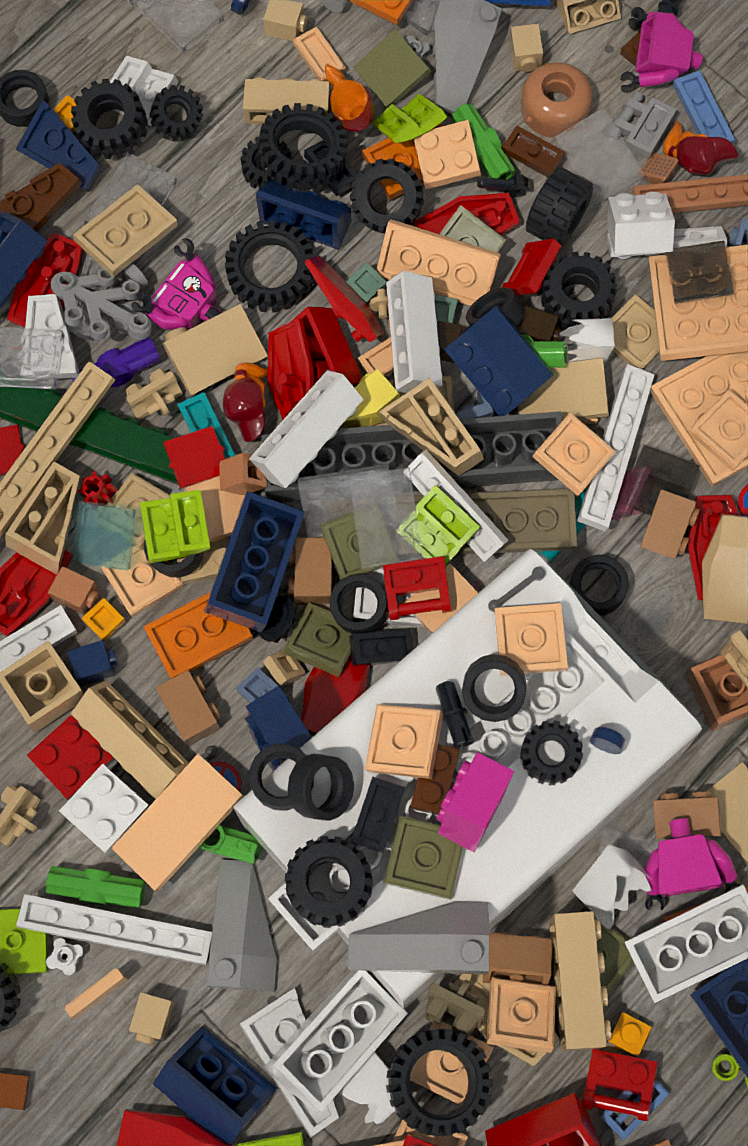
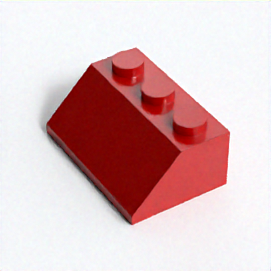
(328, 344)
(554, 1124)

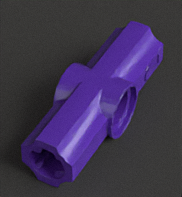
(128, 361)

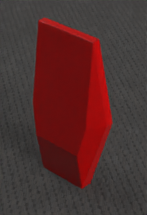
(492, 209)
(58, 256)
(345, 300)
(289, 366)
(701, 533)
(24, 590)
(329, 695)
(163, 1129)

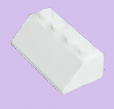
(693, 945)
(336, 1040)

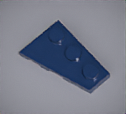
(51, 142)

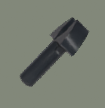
(515, 186)

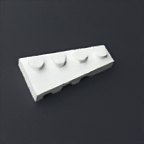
(268, 1033)

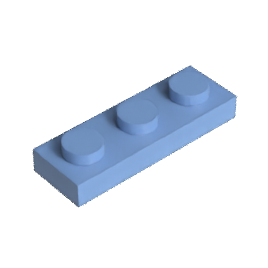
(701, 106)

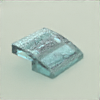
(104, 535)

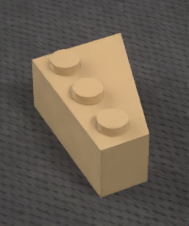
(433, 426)
(45, 519)

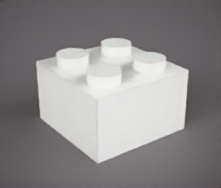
(640, 223)
(104, 809)

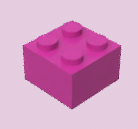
(473, 801)

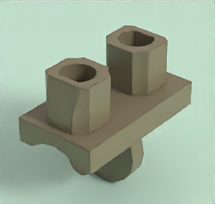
(457, 1002)

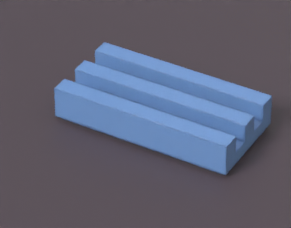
(614, 1124)

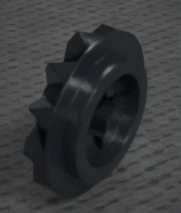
(284, 608)

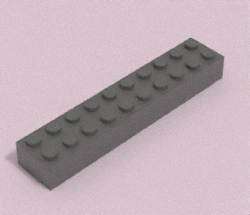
(503, 440)

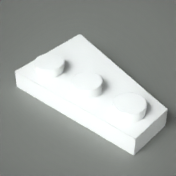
(47, 313)

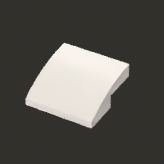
(143, 81)

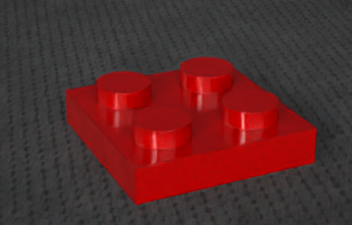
(69, 756)

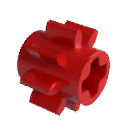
(95, 482)

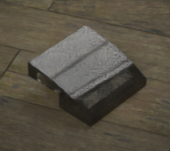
(699, 272)
(666, 473)

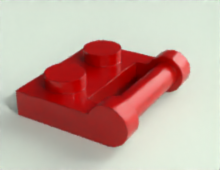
(533, 266)
(413, 578)
(620, 1074)

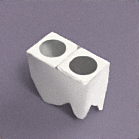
(590, 339)
(608, 883)
(369, 1088)

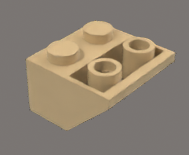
(584, 14)

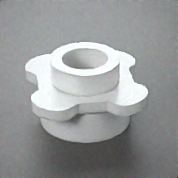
(68, 965)

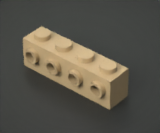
(129, 738)

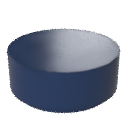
(239, 6)
(607, 740)

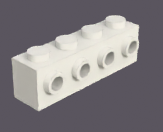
(413, 331)
(306, 429)

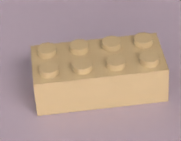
(577, 981)

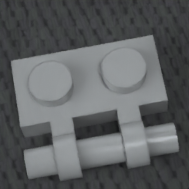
(650, 127)

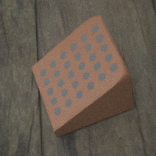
(659, 168)

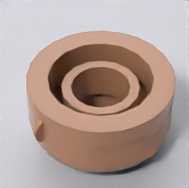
(553, 117)

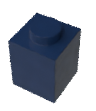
(92, 662)

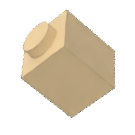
(284, 19)
(526, 47)
(151, 1018)

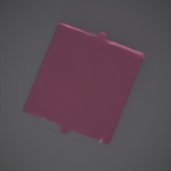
(630, 491)

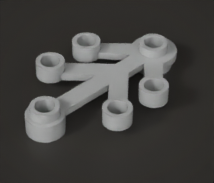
(99, 301)

